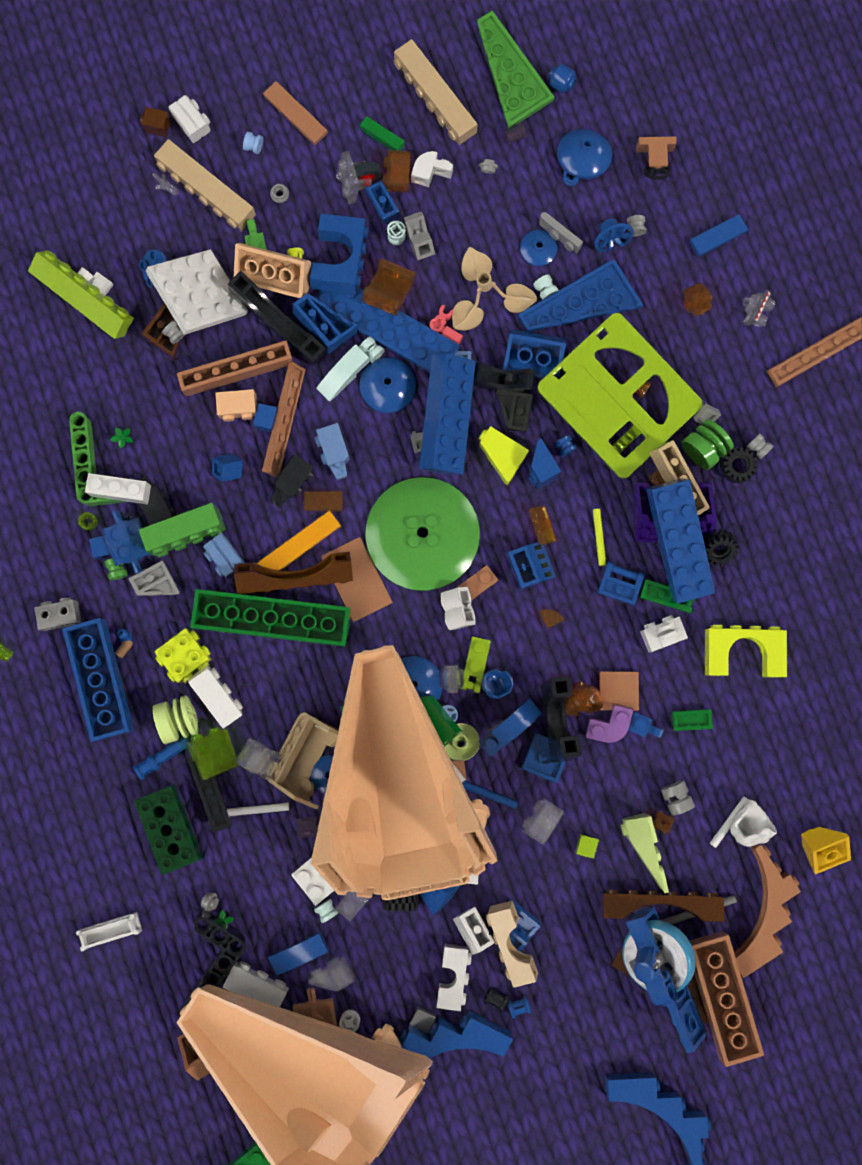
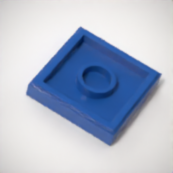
(539, 759)

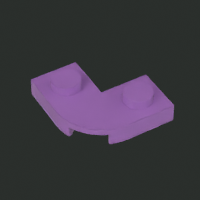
(612, 730)

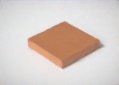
(619, 689)

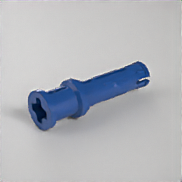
(154, 761)

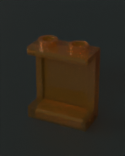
(389, 287)

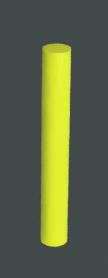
(599, 537)

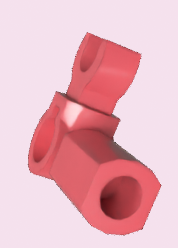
(438, 325)

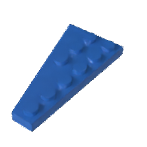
(592, 296)

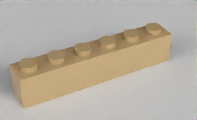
(435, 92)
(204, 185)

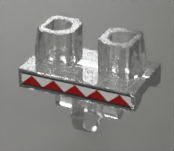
(756, 306)

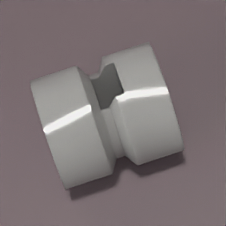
(678, 799)

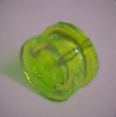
(84, 516)

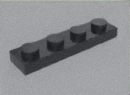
(211, 800)

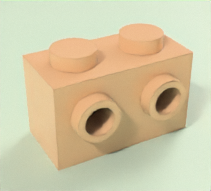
(236, 405)

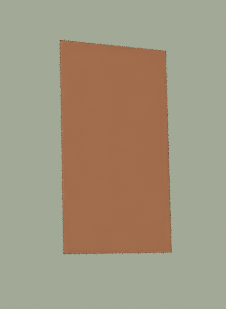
(366, 590)

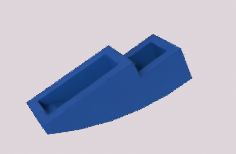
(298, 953)

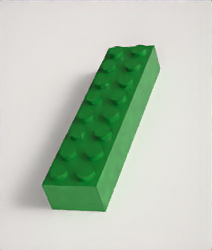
(270, 618)

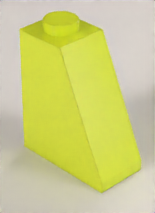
(502, 453)

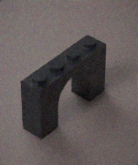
(554, 696)

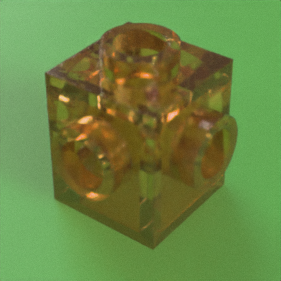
(697, 299)

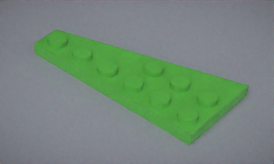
(515, 79)

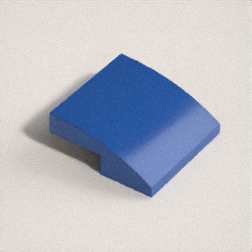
(525, 928)

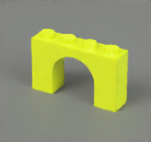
(771, 643)

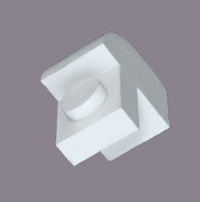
(427, 165)

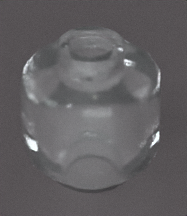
(451, 678)

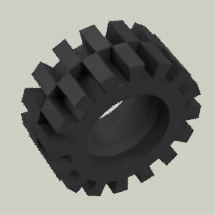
(749, 460)
(724, 554)
(405, 904)

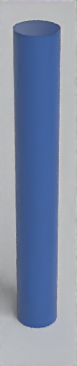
(490, 795)

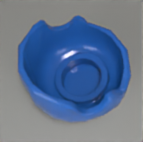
(497, 683)

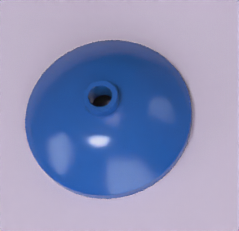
(583, 160)
(389, 397)
(425, 675)

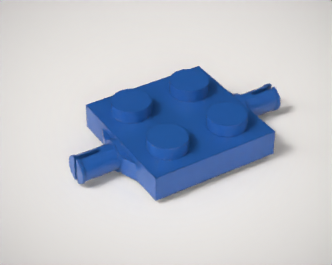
(125, 541)

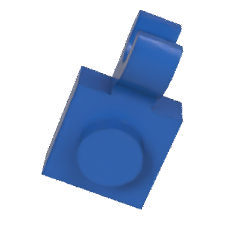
(642, 725)

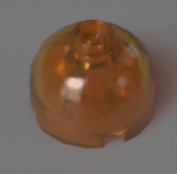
(584, 699)

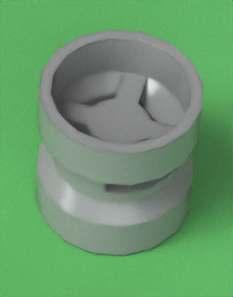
(758, 444)

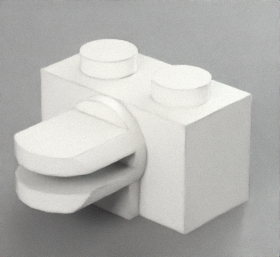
(663, 634)

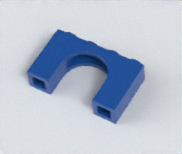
(342, 276)

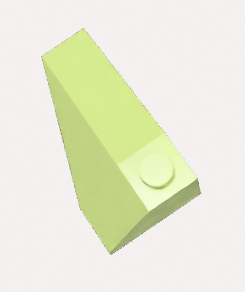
(642, 837)

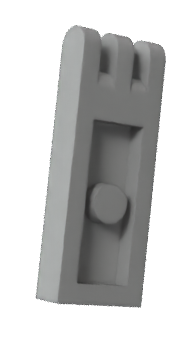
(560, 233)

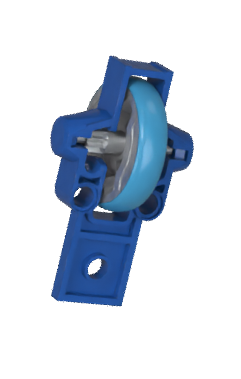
(664, 964)

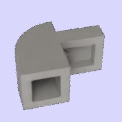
(419, 236)

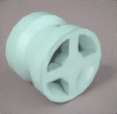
(326, 911)

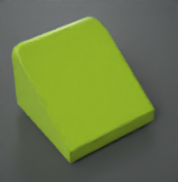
(586, 846)

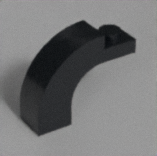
(498, 379)

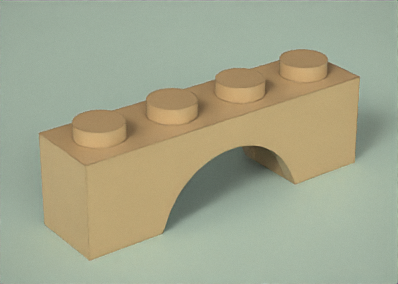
(520, 966)

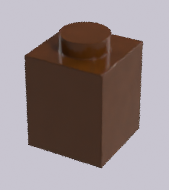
(155, 122)

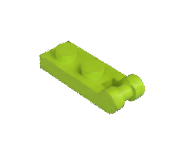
(476, 663)

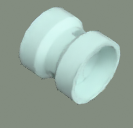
(399, 235)
(545, 286)
(371, 349)

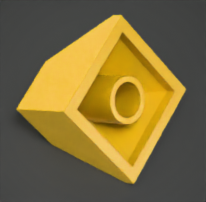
(825, 848)

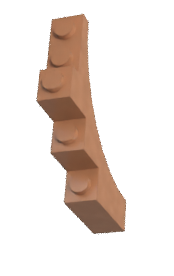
(773, 916)

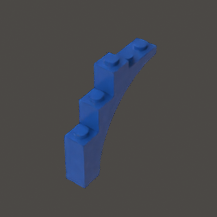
(443, 1036)
(644, 1090)

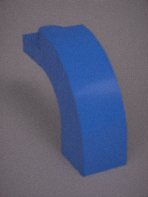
(510, 727)

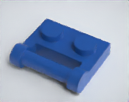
(619, 589)

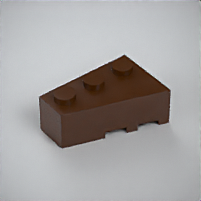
(154, 334)

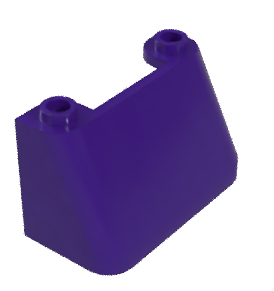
(643, 521)

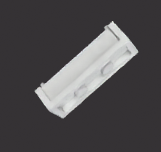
(109, 930)

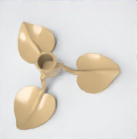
(478, 267)

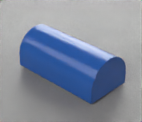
(382, 202)

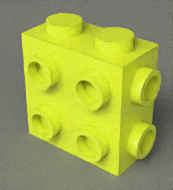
(183, 656)

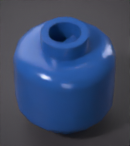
(562, 78)

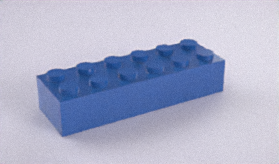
(447, 414)
(680, 540)
(98, 679)

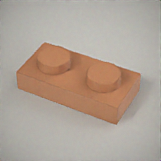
(479, 582)

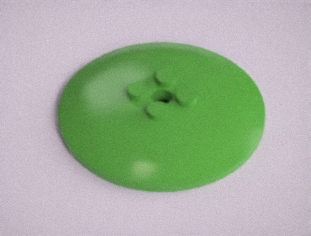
(430, 560)

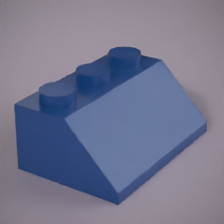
(535, 352)

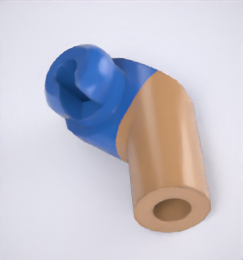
(126, 642)

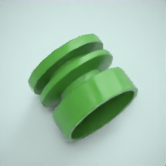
(707, 444)

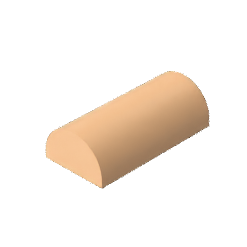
(273, 270)

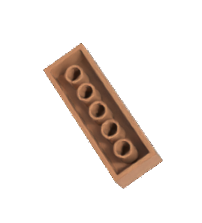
(725, 1000)

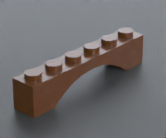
(255, 578)
(704, 908)

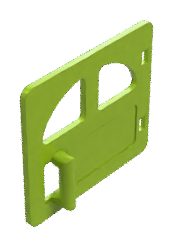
(601, 406)

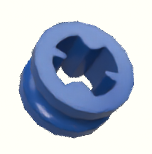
(567, 181)

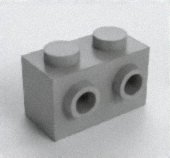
(57, 615)

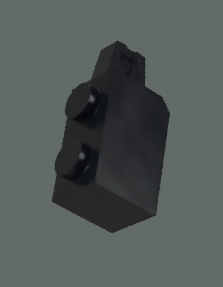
(290, 479)
(157, 506)

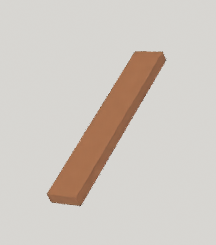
(816, 353)
(283, 419)

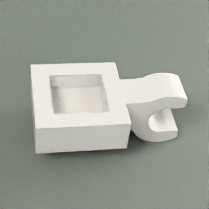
(98, 280)

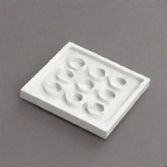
(196, 291)

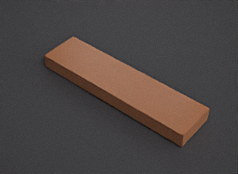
(295, 113)

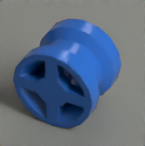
(565, 446)

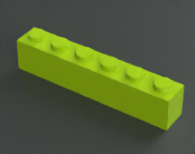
(80, 294)

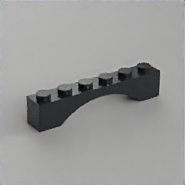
(260, 305)

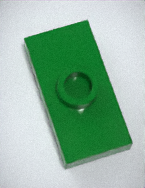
(692, 720)

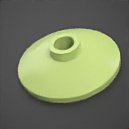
(469, 737)

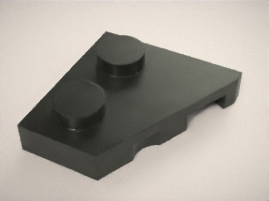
(516, 409)

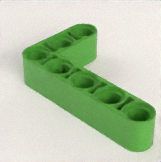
(78, 452)

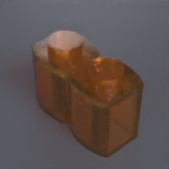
(397, 171)

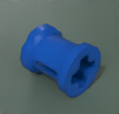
(525, 1009)

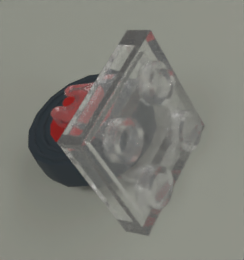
(356, 176)

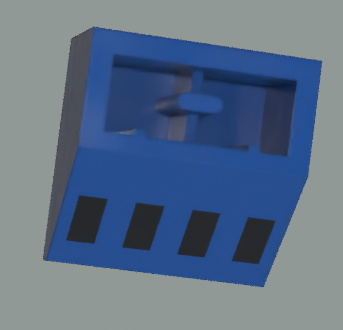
(530, 565)

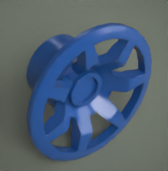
(612, 233)

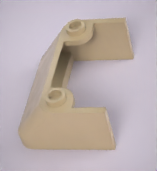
(300, 755)

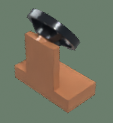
(657, 155)

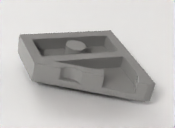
(154, 581)

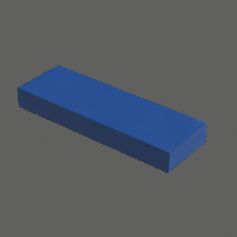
(718, 235)

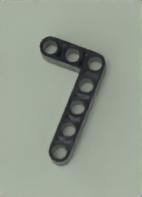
(227, 950)

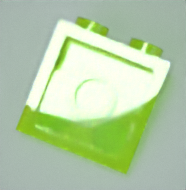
(212, 752)

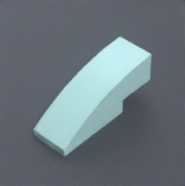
(343, 373)

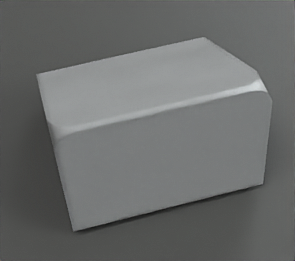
(423, 1019)

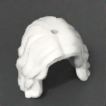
(752, 825)

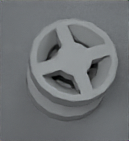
(637, 223)
(173, 332)

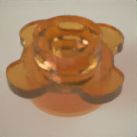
(665, 828)

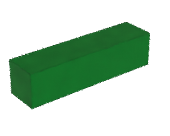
(381, 135)

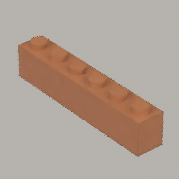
(235, 368)

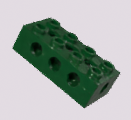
(159, 839)

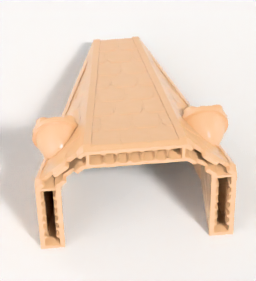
(392, 800)
(302, 1083)

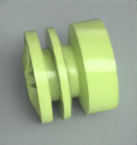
(172, 720)

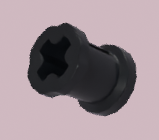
(495, 999)

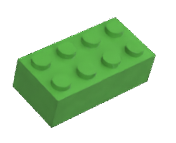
(182, 530)

